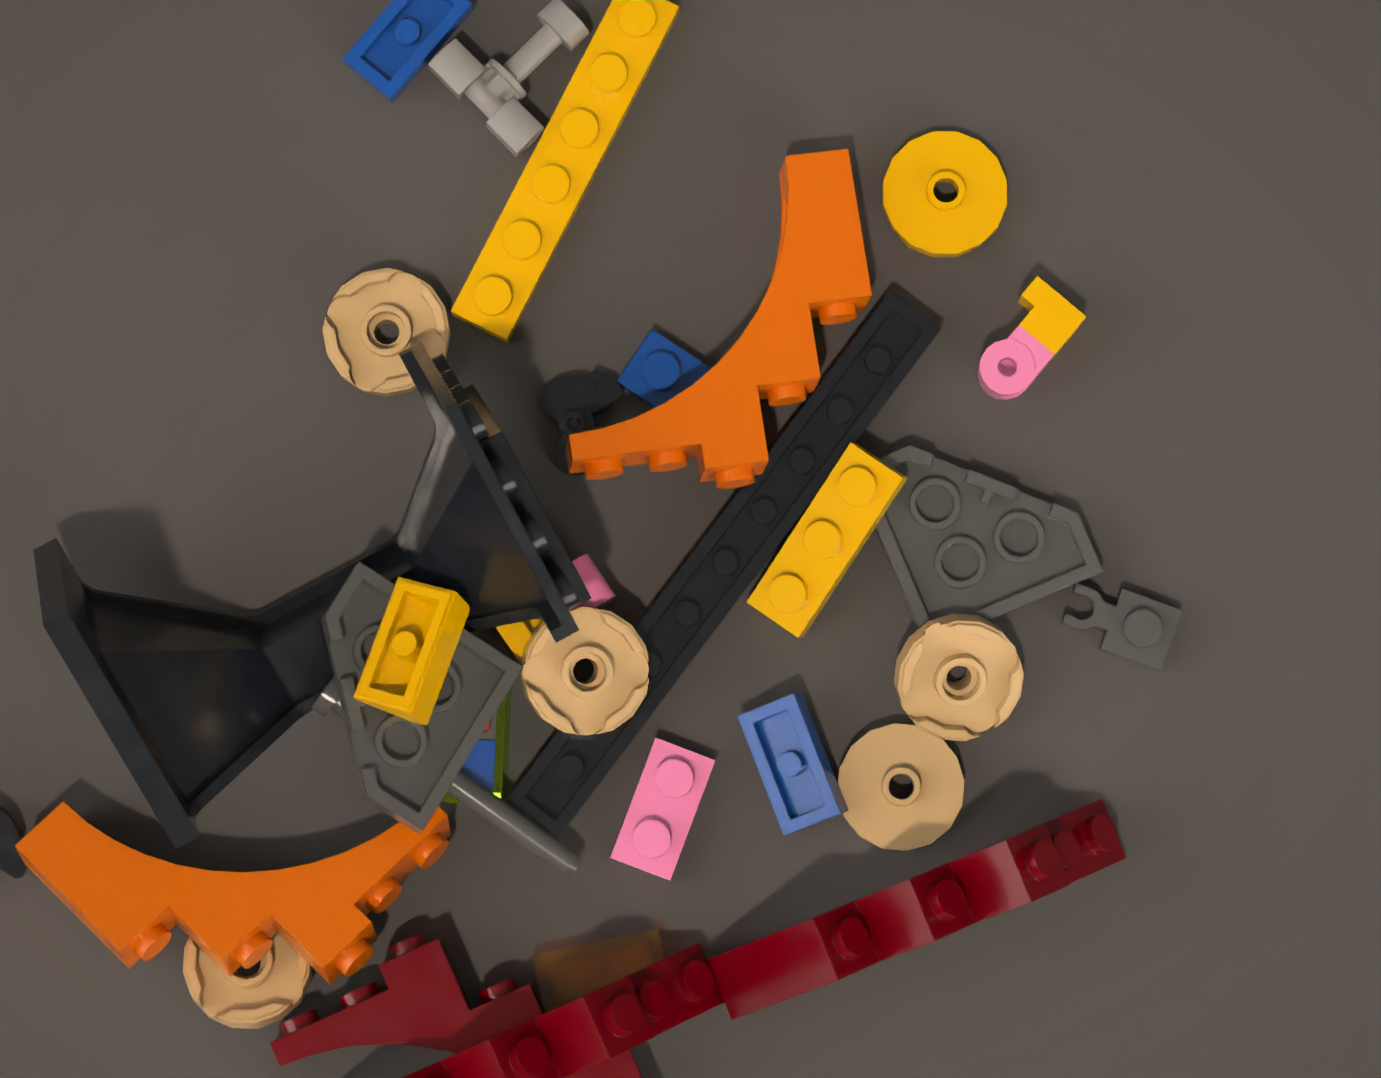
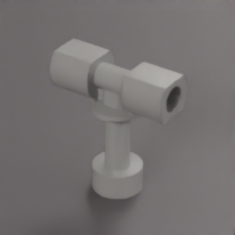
(497, 86)

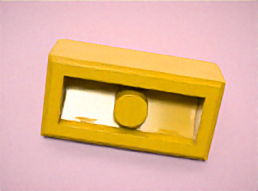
(413, 650)

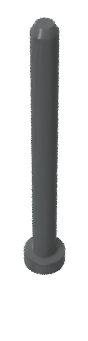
(485, 805)

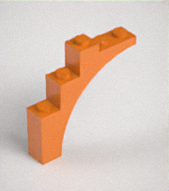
(719, 417)
(231, 916)

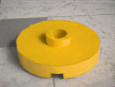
(939, 226)

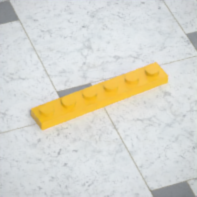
(563, 165)

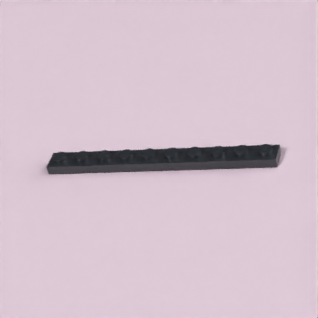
(737, 549)

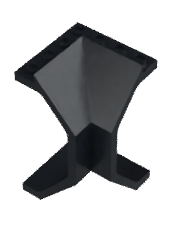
(210, 689)

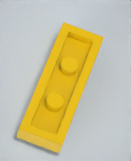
(826, 540)

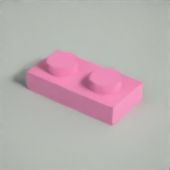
(662, 809)

